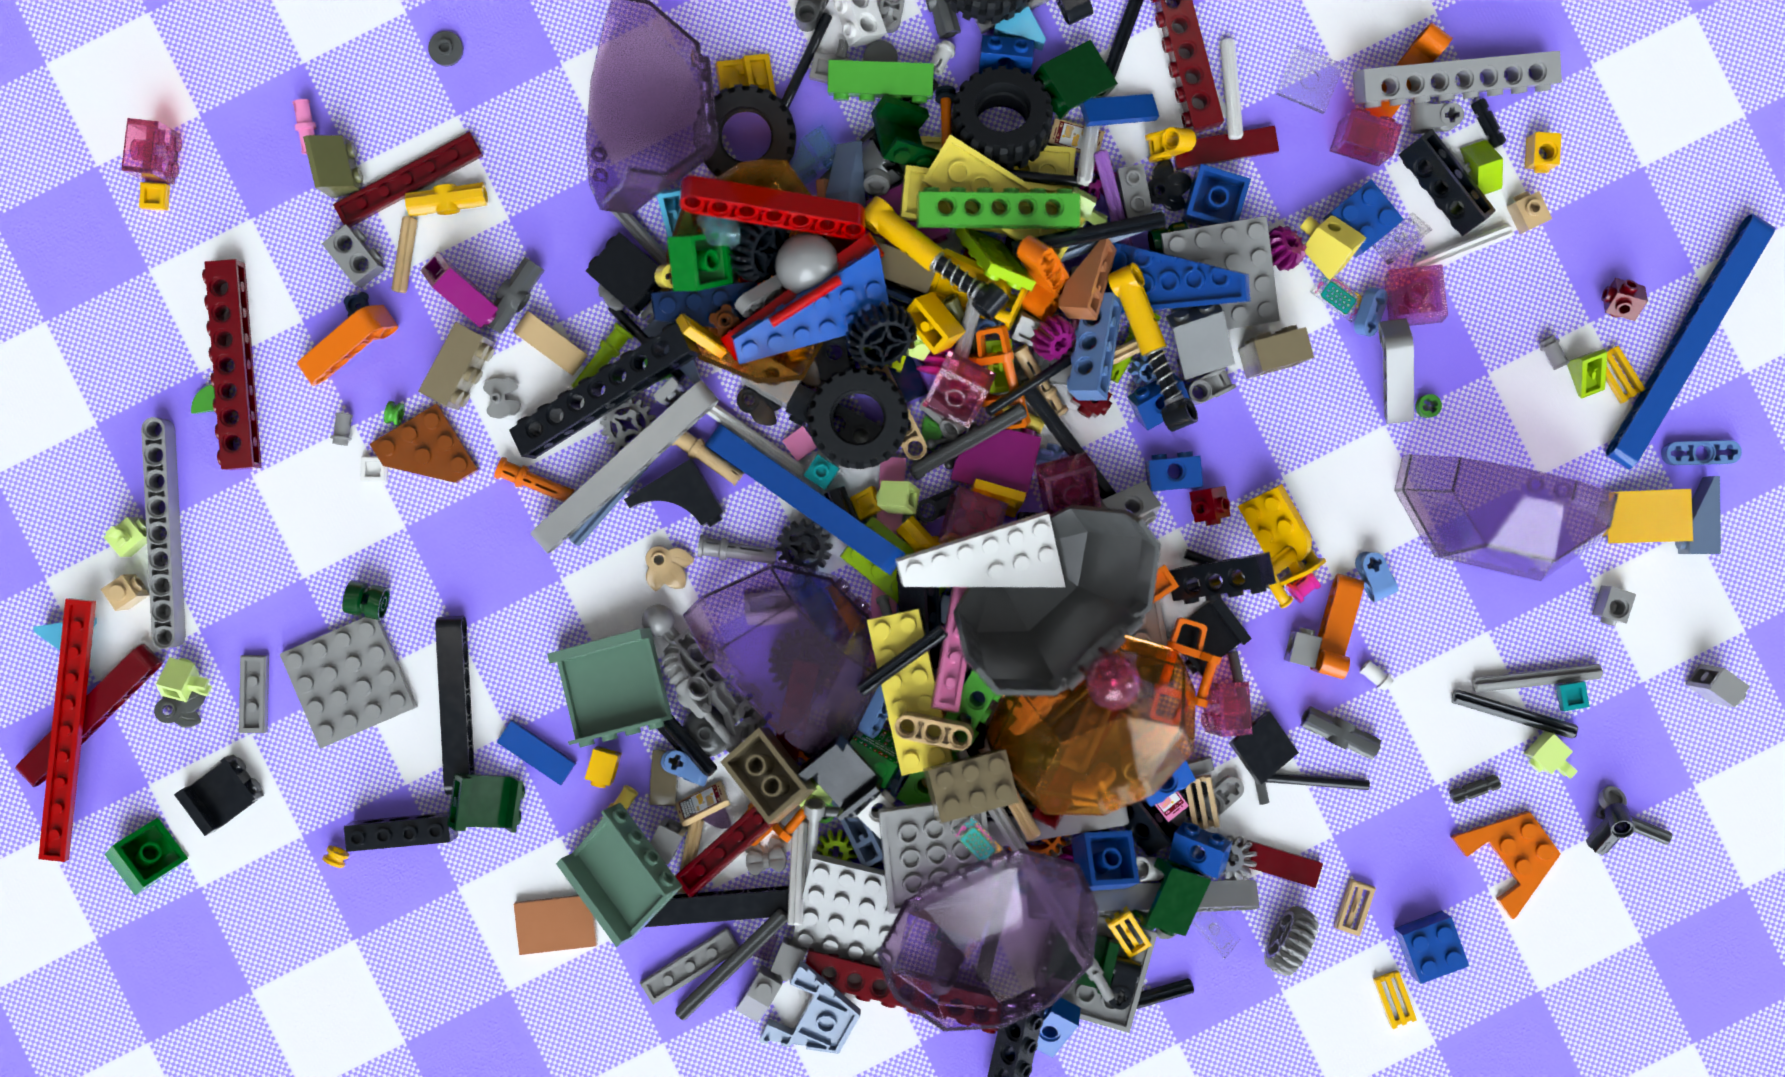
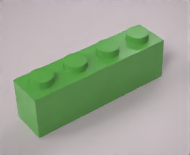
(877, 78)

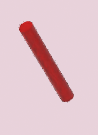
(805, 301)

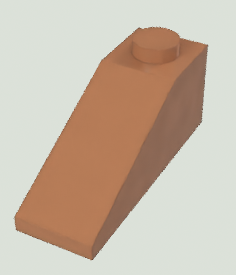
(1087, 285)

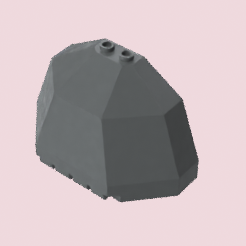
(1051, 635)

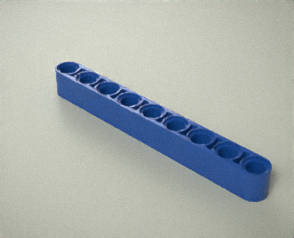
(804, 499)

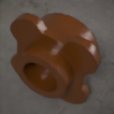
(724, 312)

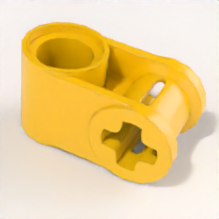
(1170, 143)

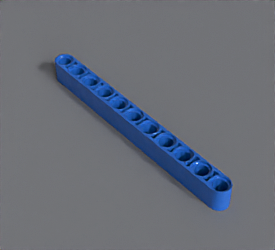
(1690, 341)

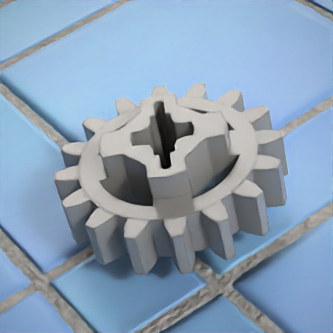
(634, 414)

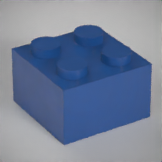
(1215, 196)
(1368, 213)
(1106, 859)
(1431, 947)

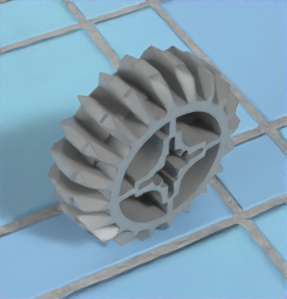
(1291, 941)

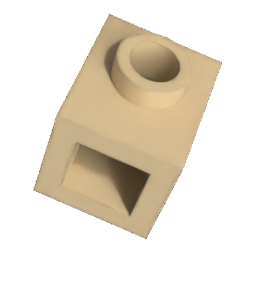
(1528, 211)
(125, 592)

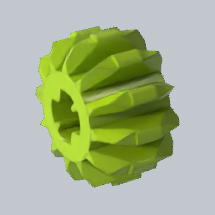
(842, 843)

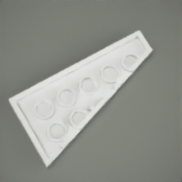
(1003, 556)

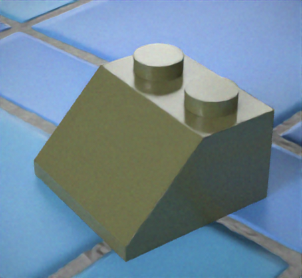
(333, 164)

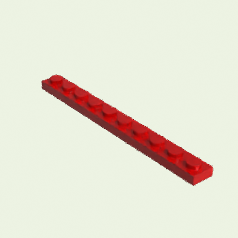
(67, 729)

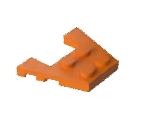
(1521, 848)

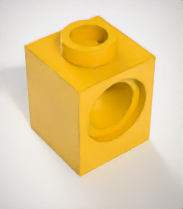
(1550, 144)
(602, 767)

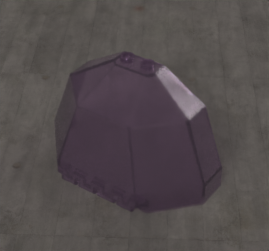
(646, 107)
(1501, 514)
(793, 644)
(991, 941)

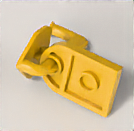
(943, 288)
(1284, 535)

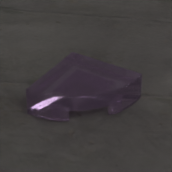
(719, 819)
(767, 949)

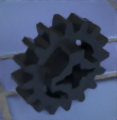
(794, 544)

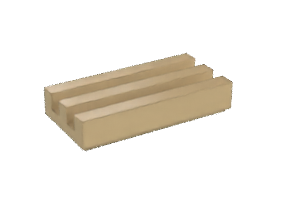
(1205, 823)
(1354, 906)

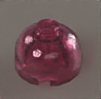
(1113, 681)

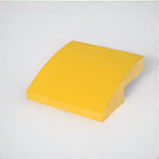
(746, 71)

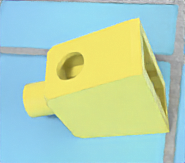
(1331, 244)

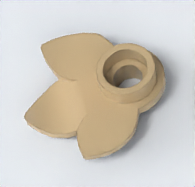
(670, 570)

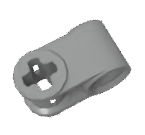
(1432, 116)
(1212, 384)

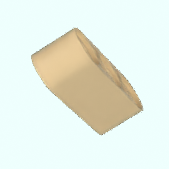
(550, 343)
(947, 728)

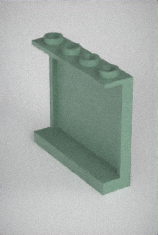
(613, 686)
(619, 875)

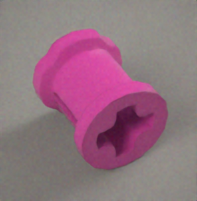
(1303, 587)

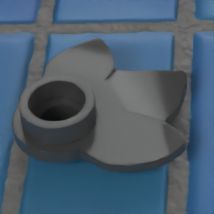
(183, 712)

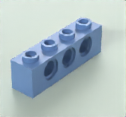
(1099, 358)

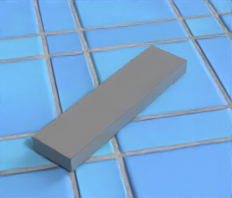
(689, 965)

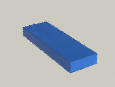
(1119, 110)
(536, 752)

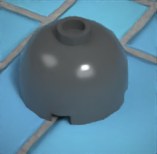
(873, 159)
(704, 733)

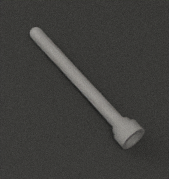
(814, 811)

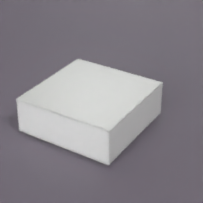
(372, 470)

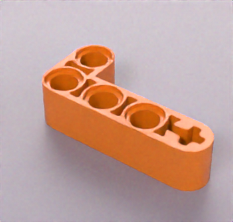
(1424, 49)
(1049, 276)
(346, 341)
(1338, 626)

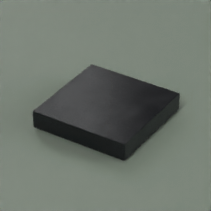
(1264, 749)

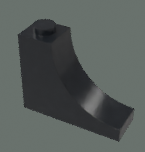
(685, 488)

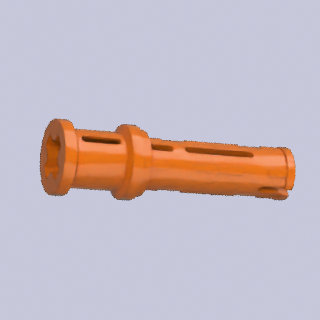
(522, 477)

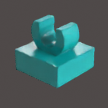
(1572, 696)

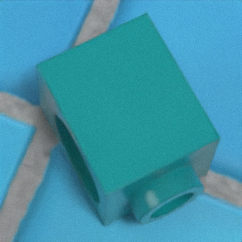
(821, 472)

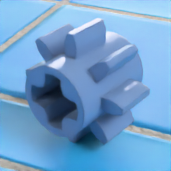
(1139, 365)
(1052, 453)

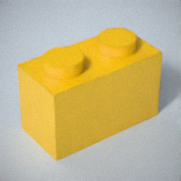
(935, 323)

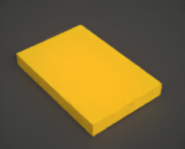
(1652, 516)

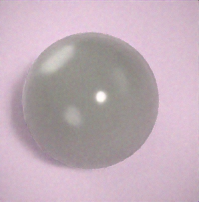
(805, 261)

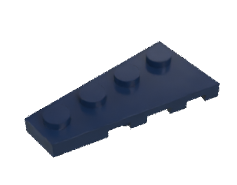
(698, 304)

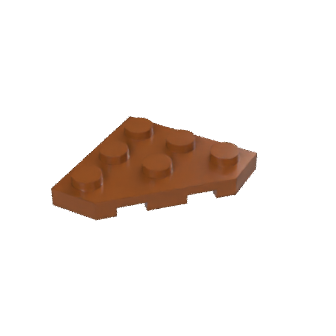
(426, 447)

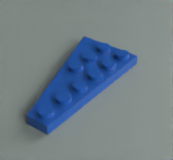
(1181, 281)
(822, 319)

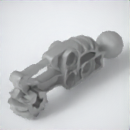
(691, 672)

